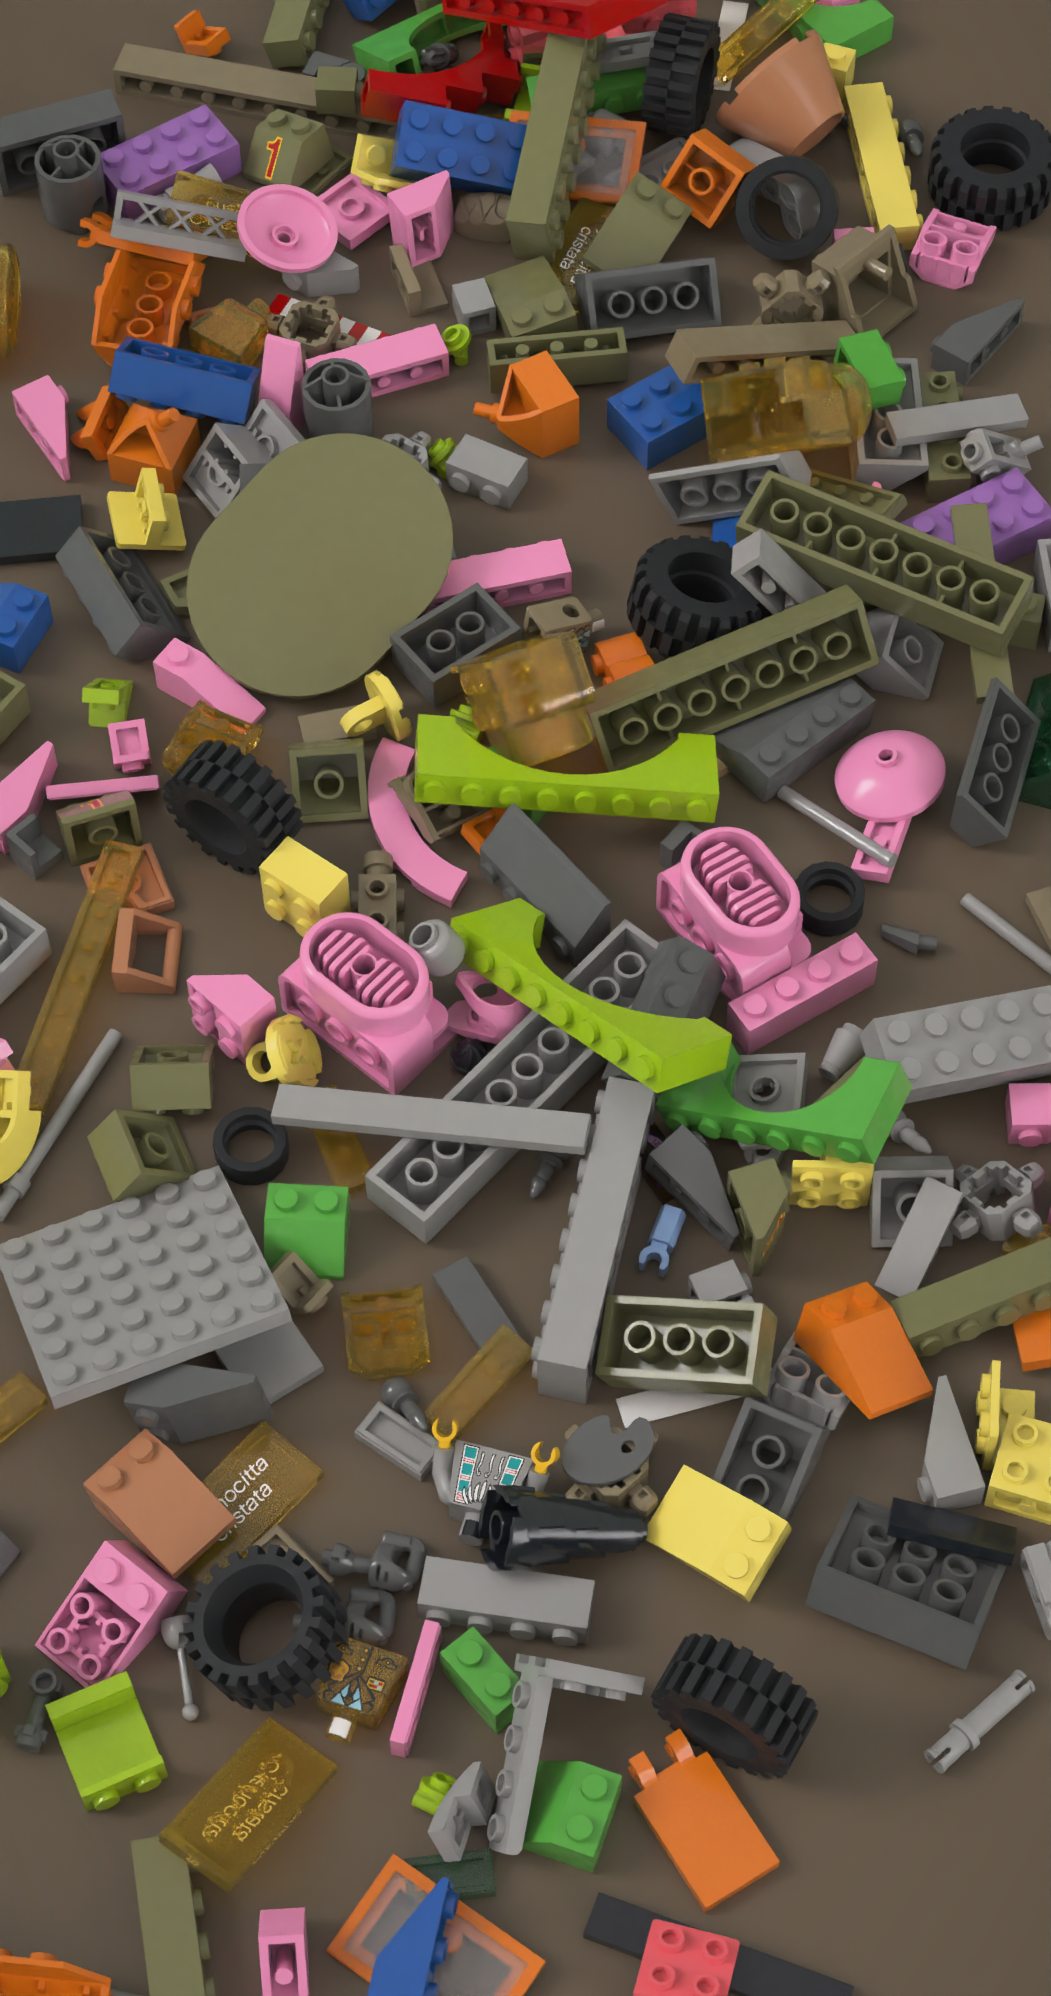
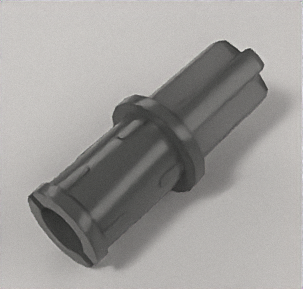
(439, 55)

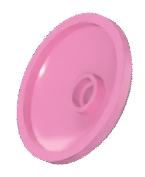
(290, 216)
(890, 776)

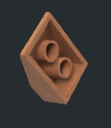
(158, 1503)

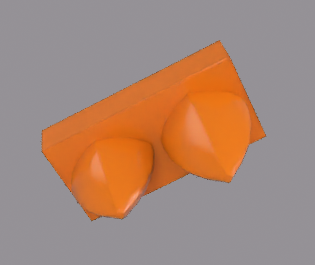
(102, 423)

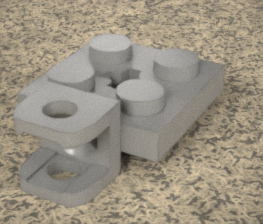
(788, 1081)

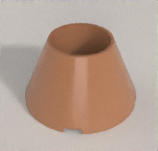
(787, 99)

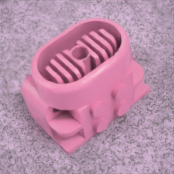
(737, 906)
(367, 998)

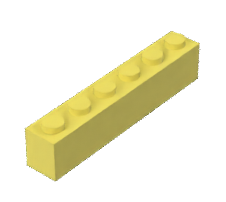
(880, 162)

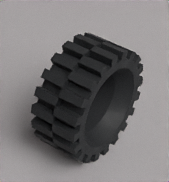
(680, 75)
(231, 805)
(230, 1603)
(734, 1705)

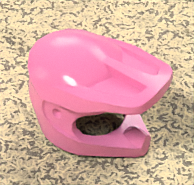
(484, 1018)

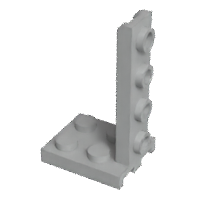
(525, 1736)

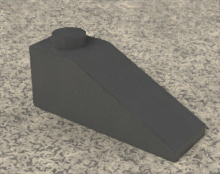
(975, 340)
(691, 1176)

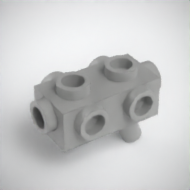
(994, 453)

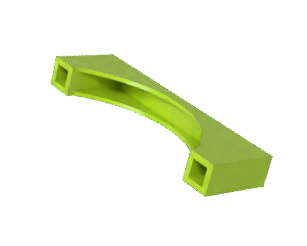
(461, 771)
(647, 1046)

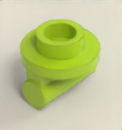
(456, 341)
(439, 454)
(465, 721)
(432, 1791)

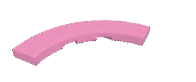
(397, 834)

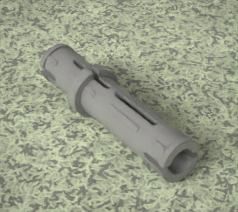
(966, 1733)

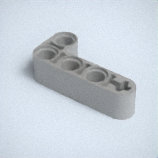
(793, 193)

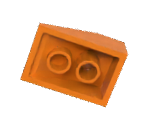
(863, 1349)

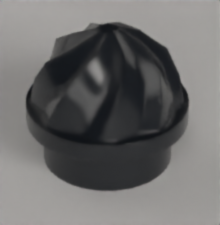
(467, 1055)

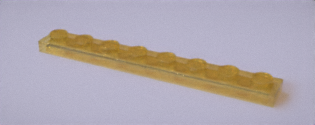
(78, 970)

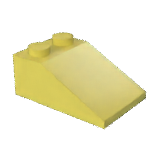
(717, 1532)

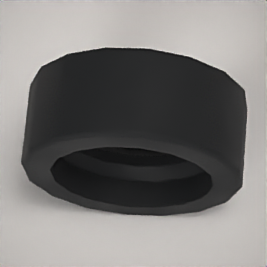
(834, 875)
(250, 1172)

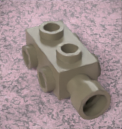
(378, 892)

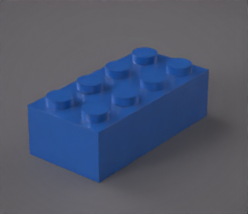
(473, 148)
(184, 381)
(657, 417)

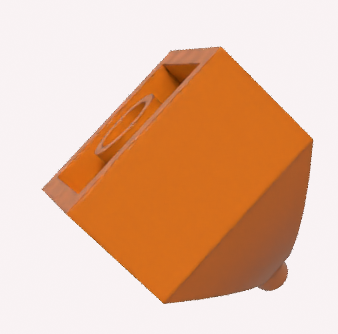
(707, 177)
(536, 407)
(154, 440)

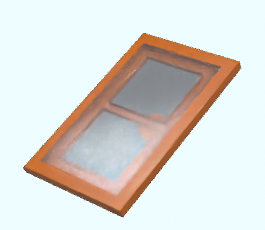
(609, 157)
(479, 1954)

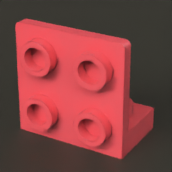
(685, 1962)

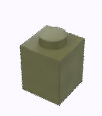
(337, 90)

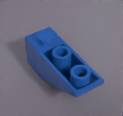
(411, 1956)

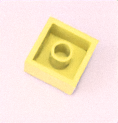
(302, 886)

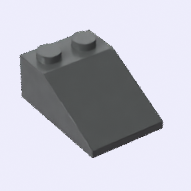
(195, 1402)
(771, 1456)

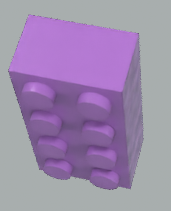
(152, 159)
(1015, 514)

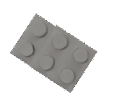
(215, 468)

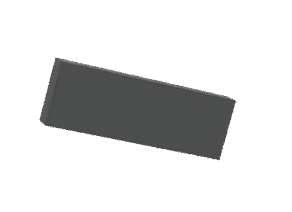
(471, 1301)

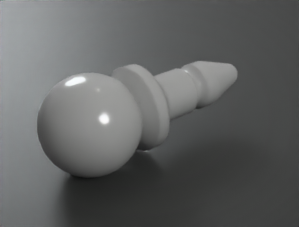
(904, 1132)

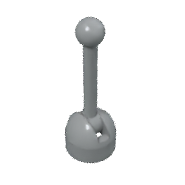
(173, 1637)

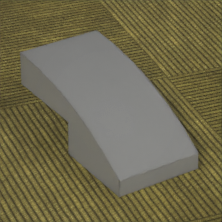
(464, 1806)

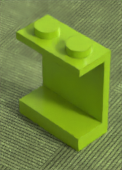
(107, 1742)

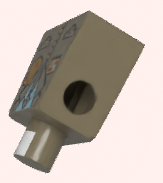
(562, 616)

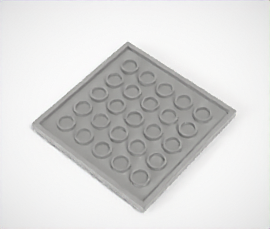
(140, 1286)

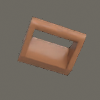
(137, 922)

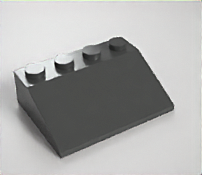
(794, 737)
(902, 1587)

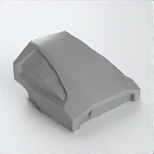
(804, 1388)

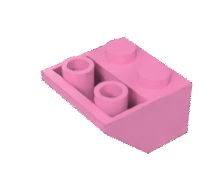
(422, 217)
(231, 1011)

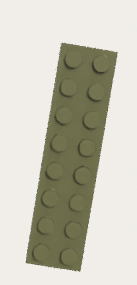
(553, 145)
(891, 563)
(732, 678)

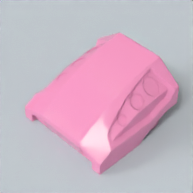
(950, 250)

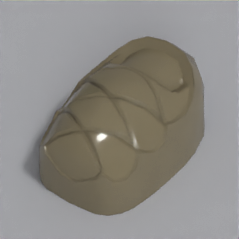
(482, 216)

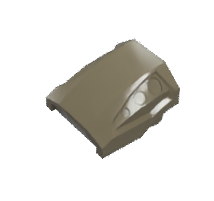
(433, 819)

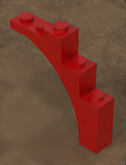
(464, 88)

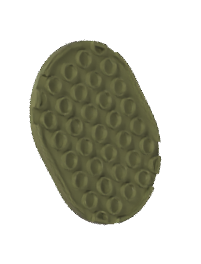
(319, 565)

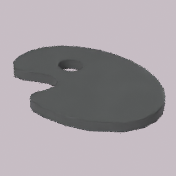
(595, 1452)

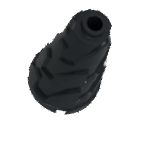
(549, 1529)

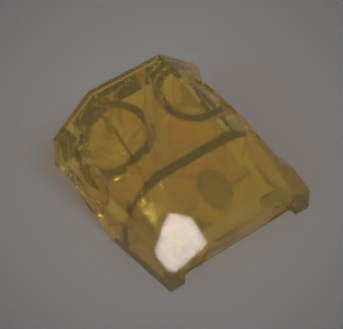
(209, 724)
(386, 1332)

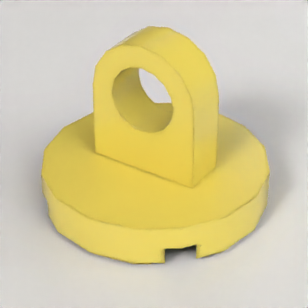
(380, 709)
(291, 1053)

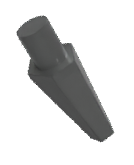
(908, 938)

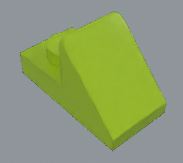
(107, 700)

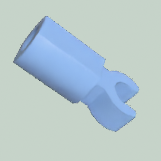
(663, 1238)

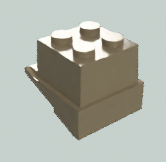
(866, 281)

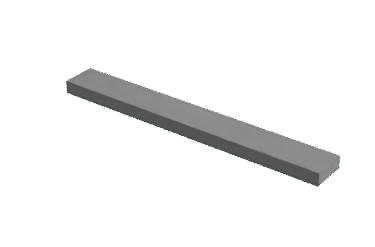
(432, 1119)

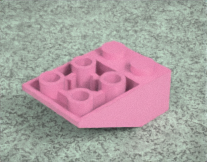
(110, 1613)

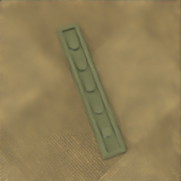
(973, 532)

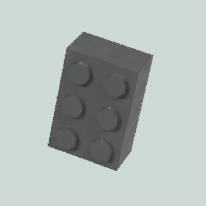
(449, 635)

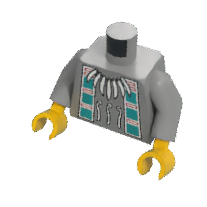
(469, 1470)

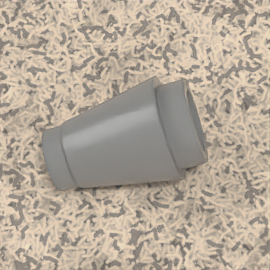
(842, 1052)

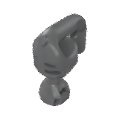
(383, 1566)
(358, 1613)

